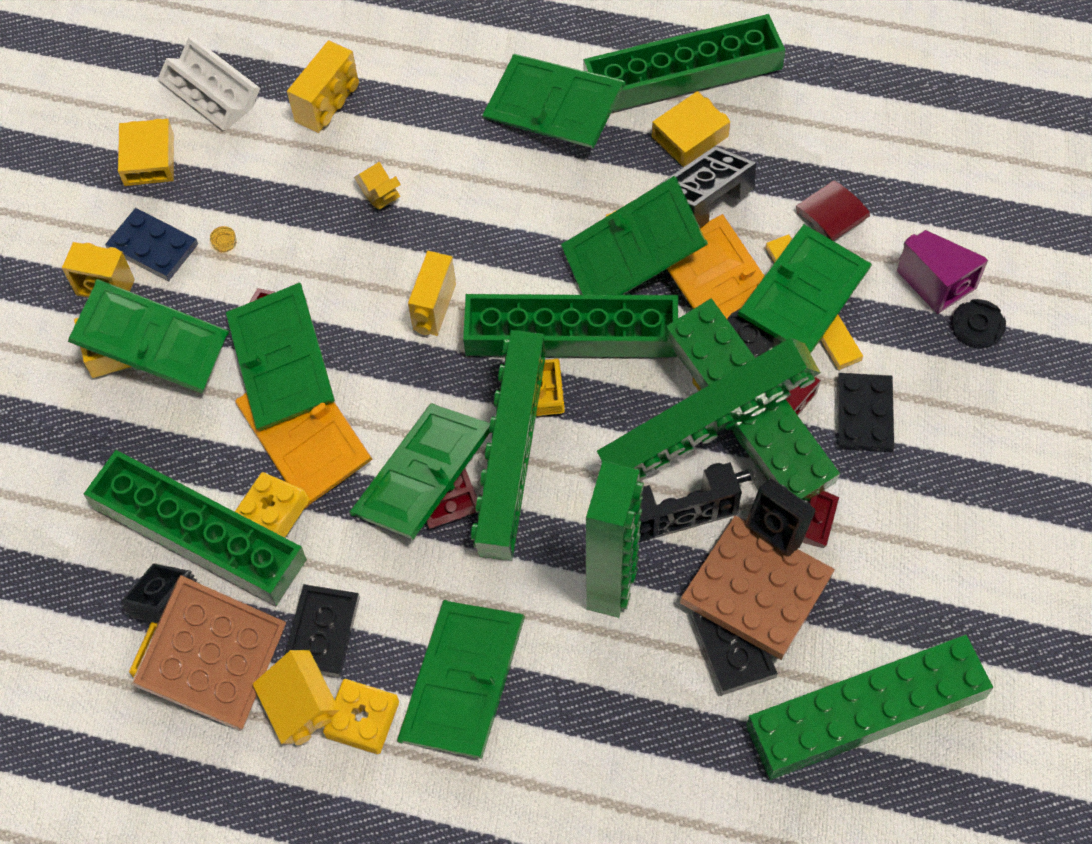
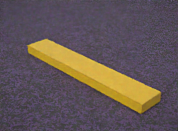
(837, 338)

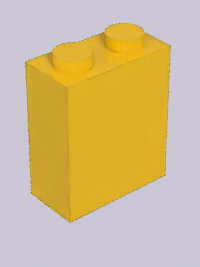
(691, 128)
(146, 152)
(432, 293)
(295, 697)

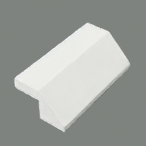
(209, 84)

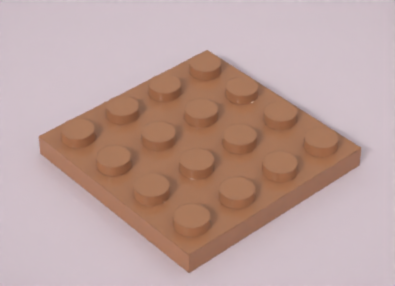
(757, 588)
(208, 653)

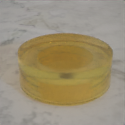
(223, 239)

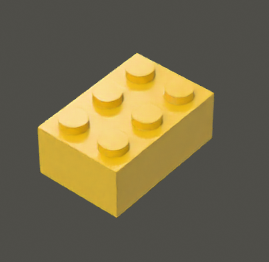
(323, 86)

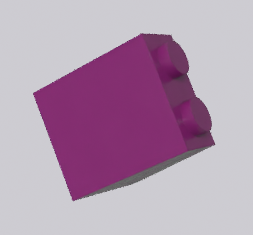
(940, 269)

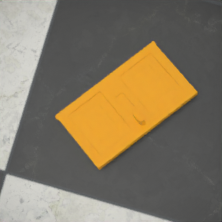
(718, 270)
(313, 448)

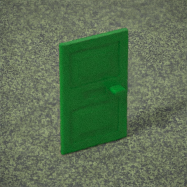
(554, 100)
(635, 242)
(805, 288)
(148, 336)
(279, 357)
(421, 470)
(461, 679)

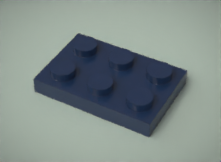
(152, 244)

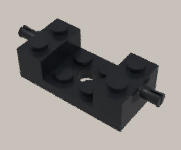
(712, 176)
(715, 501)

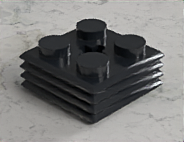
(780, 516)
(152, 592)

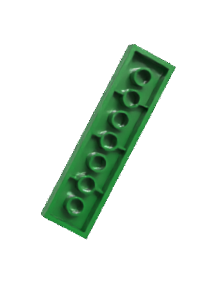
(692, 61)
(572, 323)
(714, 408)
(772, 438)
(510, 446)
(196, 527)
(613, 538)
(868, 707)

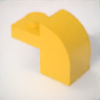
(378, 186)

